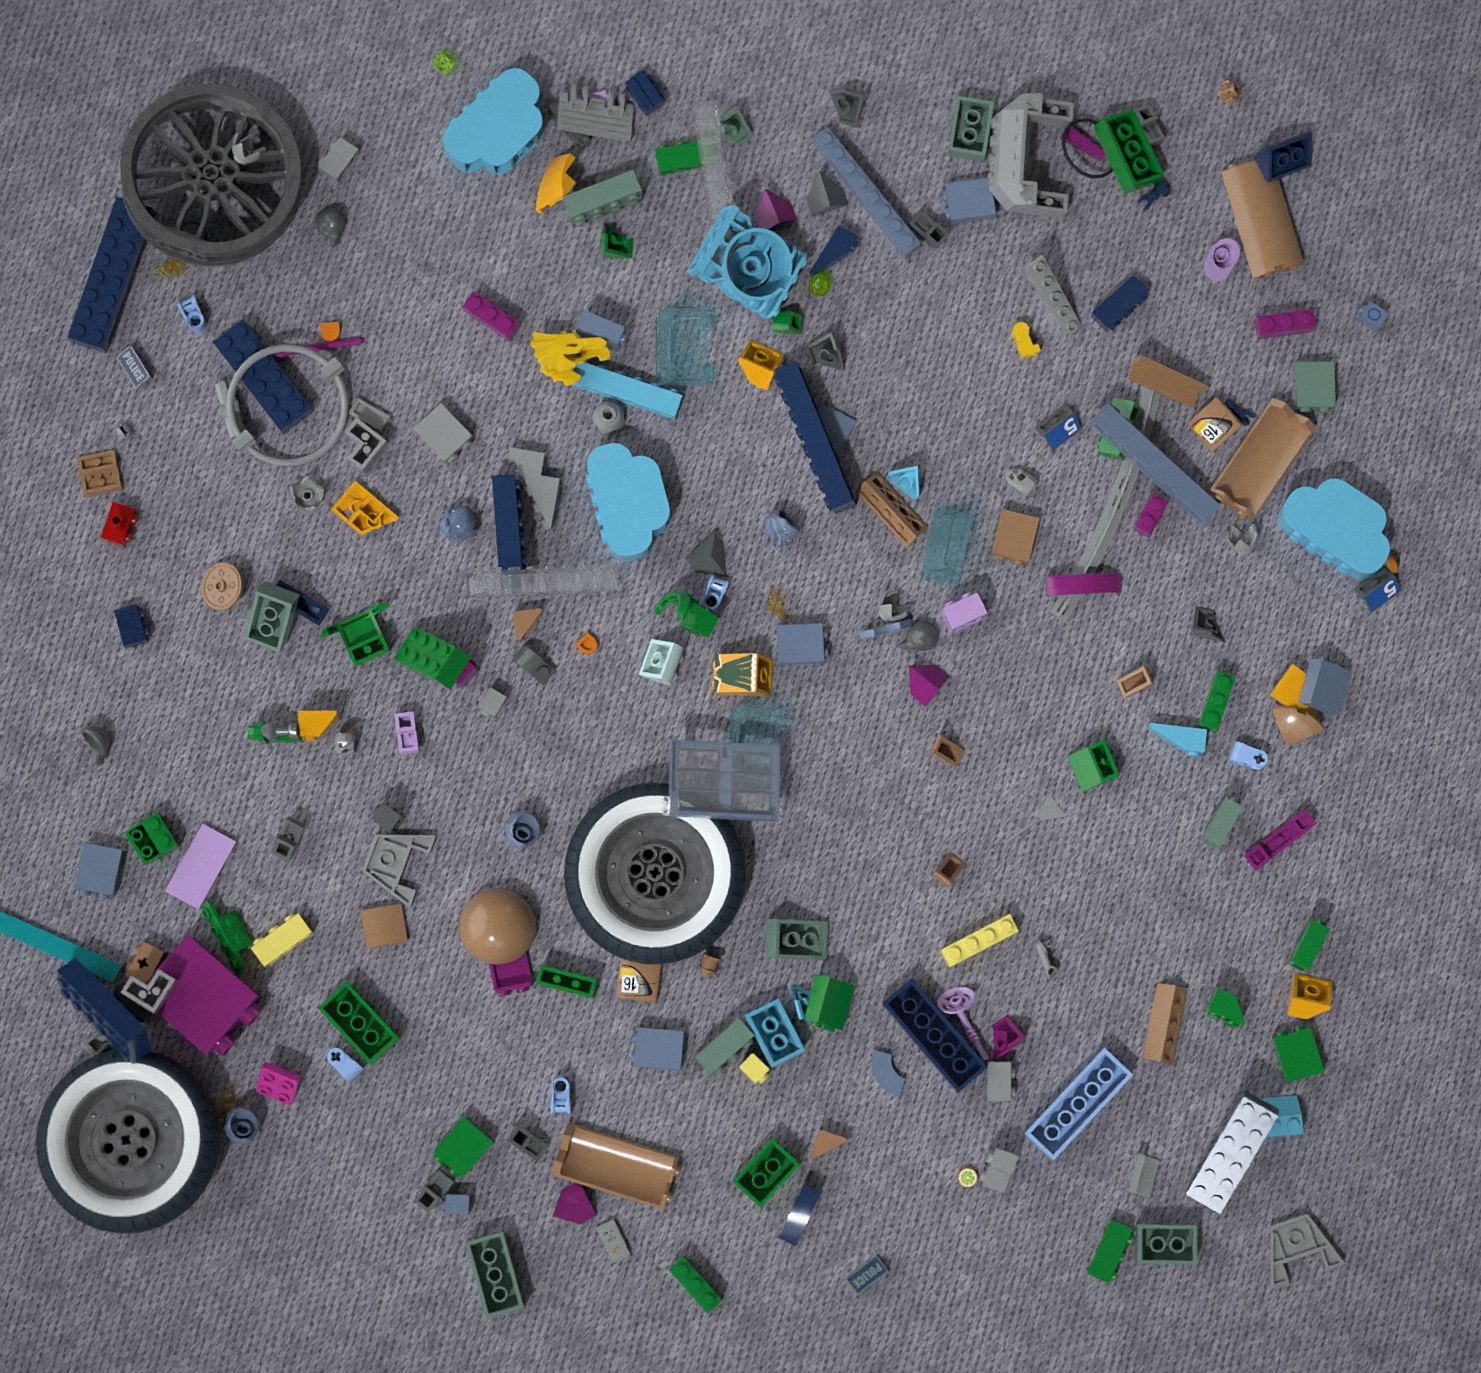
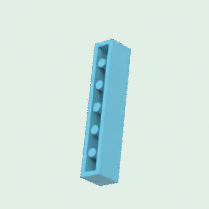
(628, 390)

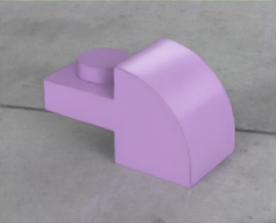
(406, 732)

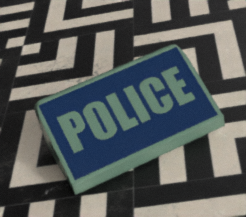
(867, 1275)

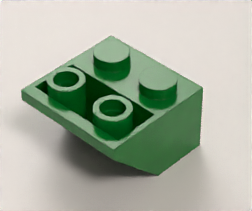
(1093, 766)
(152, 839)
(1225, 1007)

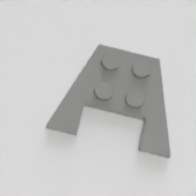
(388, 859)
(1295, 1240)

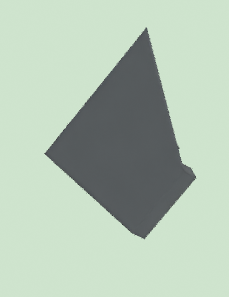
(848, 105)
(825, 195)
(826, 352)
(709, 557)
(1205, 625)

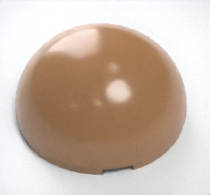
(497, 926)

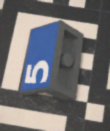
(1059, 427)
(1378, 589)

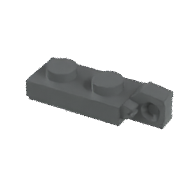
(580, 139)

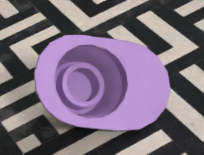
(1221, 259)

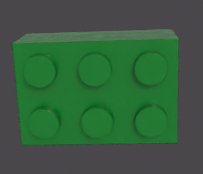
(766, 1173)

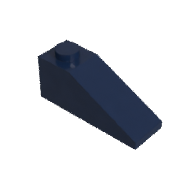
(837, 248)

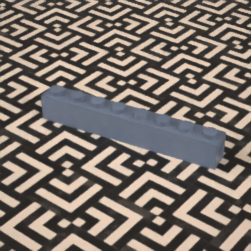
(866, 193)
(1155, 464)

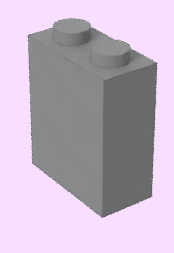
(443, 434)

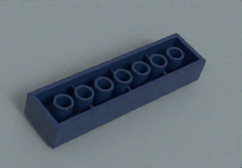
(108, 281)
(815, 437)

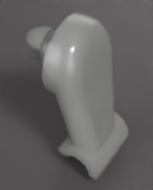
(1041, 949)

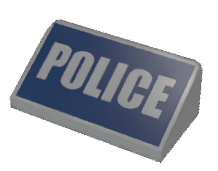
(134, 367)

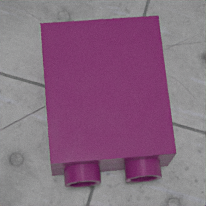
(207, 998)

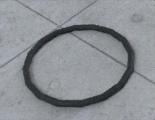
(1067, 156)

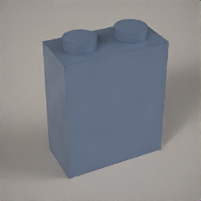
(968, 201)
(595, 326)
(801, 644)
(1324, 686)
(99, 870)
(657, 1049)

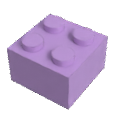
(963, 613)

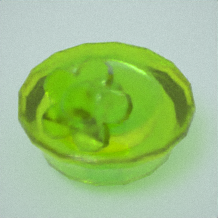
(443, 62)
(820, 284)

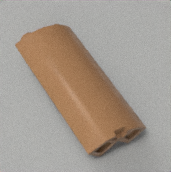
(1262, 221)
(1263, 459)
(616, 1166)

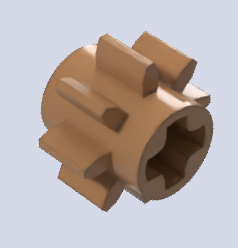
(1229, 91)

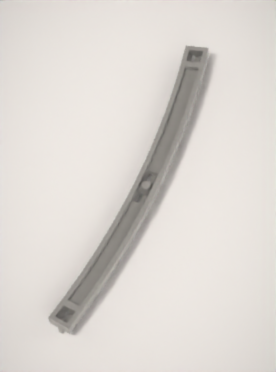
(1111, 514)

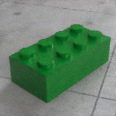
(1128, 151)
(432, 658)
(359, 1023)

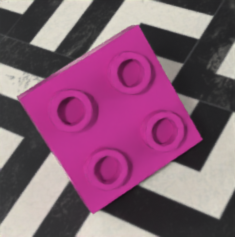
(278, 1083)

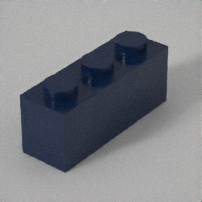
(1120, 304)

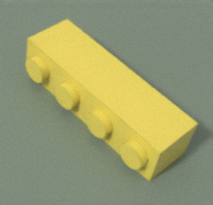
(979, 941)

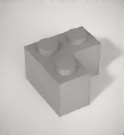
(369, 445)
(151, 995)
(999, 1170)

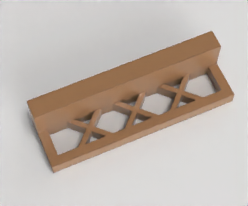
(889, 510)

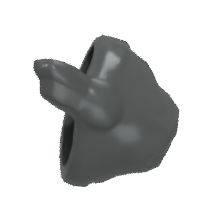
(330, 224)
(920, 637)
(102, 741)

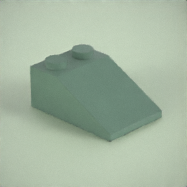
(796, 939)

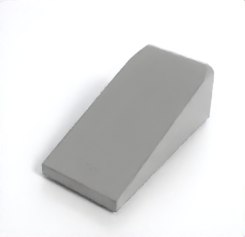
(95, 1044)

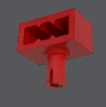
(119, 524)

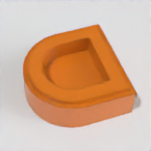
(330, 331)
(587, 644)

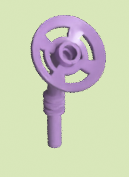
(958, 1007)

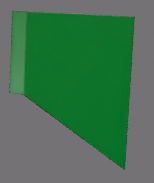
(616, 245)

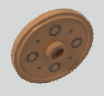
(222, 586)

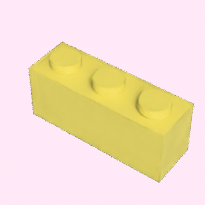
(281, 939)

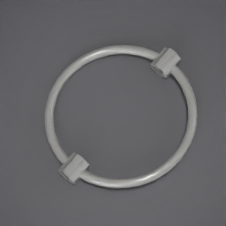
(331, 370)

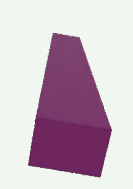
(1080, 142)

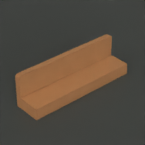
(1165, 381)
(1165, 1023)

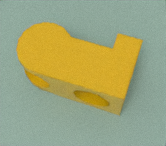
(1023, 342)

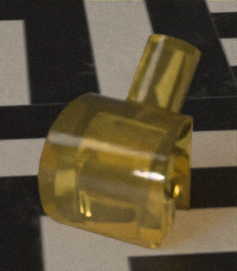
(169, 268)
(776, 606)
(224, 1104)

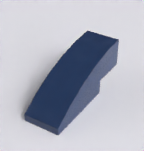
(306, 606)
(799, 1215)

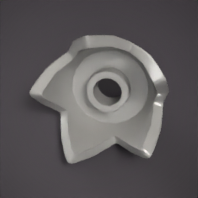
(244, 151)
(606, 425)
(298, 491)
(1241, 542)
(888, 607)

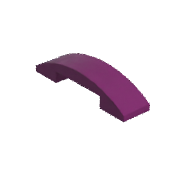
(1083, 584)
(1280, 839)

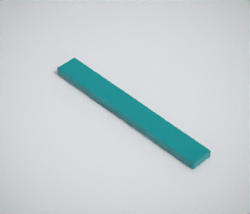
(58, 947)

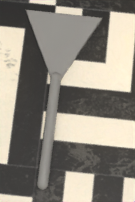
(1048, 811)

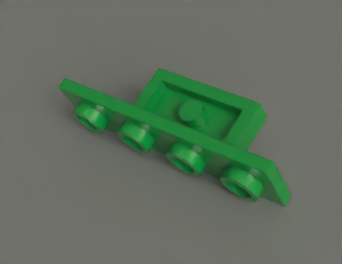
(229, 933)

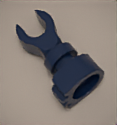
(1160, 189)
(1237, 412)

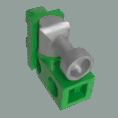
(273, 733)

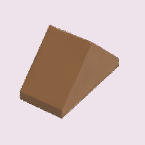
(524, 621)
(1135, 682)
(947, 751)
(949, 869)
(825, 1142)

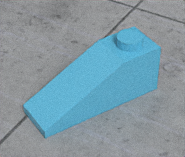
(1184, 738)

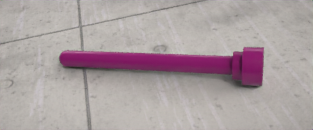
(323, 346)

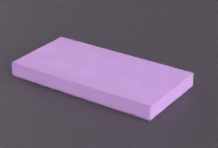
(200, 866)

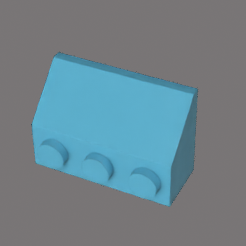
(775, 1033)
(1289, 1119)

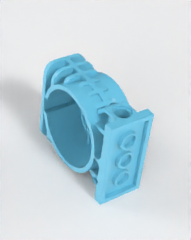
(784, 260)

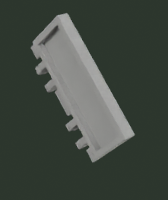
(594, 117)

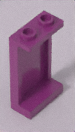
(511, 976)

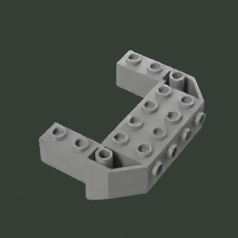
(1011, 155)

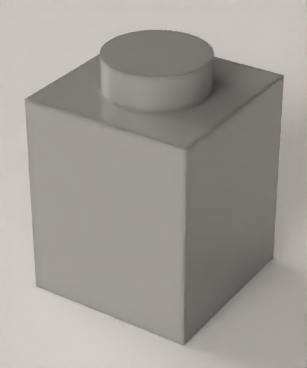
(492, 703)

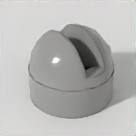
(127, 428)

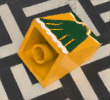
(742, 675)

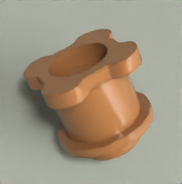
(708, 965)

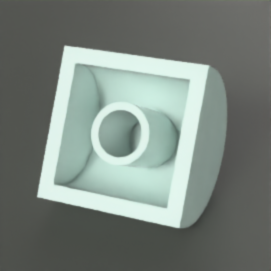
(661, 661)

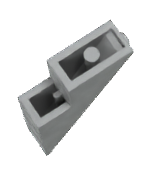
(1051, 295)
(541, 488)

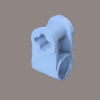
(191, 311)
(715, 590)
(1245, 756)
(346, 1066)
(561, 1098)

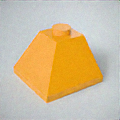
(760, 363)
(316, 723)
(1309, 996)

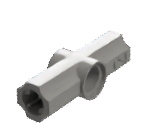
(222, 391)

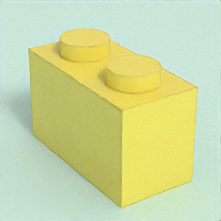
(754, 1069)

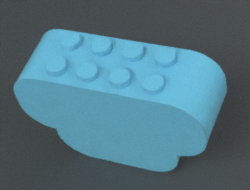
(497, 126)
(628, 500)
(1337, 526)

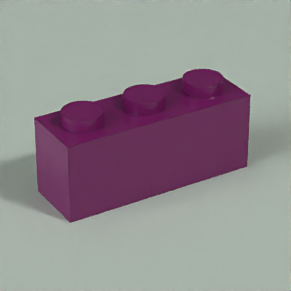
(491, 316)
(1285, 324)

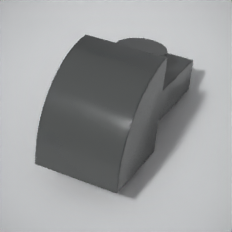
(1149, 124)
(930, 231)
(533, 665)
(289, 839)
(527, 1142)
(434, 1191)

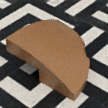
(1295, 724)

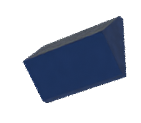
(1285, 157)

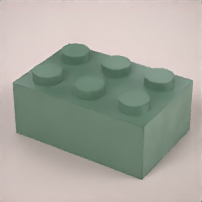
(970, 128)
(271, 616)
(725, 1047)
(1166, 1244)

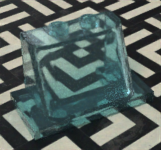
(946, 546)

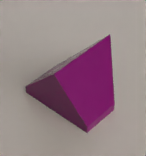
(773, 211)
(926, 682)
(1005, 1037)
(574, 1205)

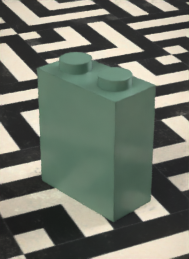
(1314, 386)
(1221, 823)

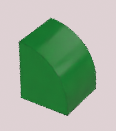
(787, 323)

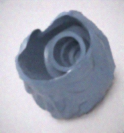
(458, 524)
(780, 528)
(522, 829)
(241, 1125)

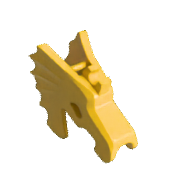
(557, 353)

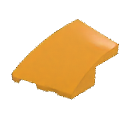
(555, 182)
(368, 512)
(1289, 690)

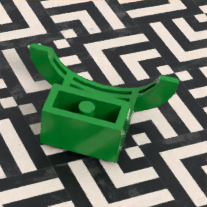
(695, 618)
(361, 635)

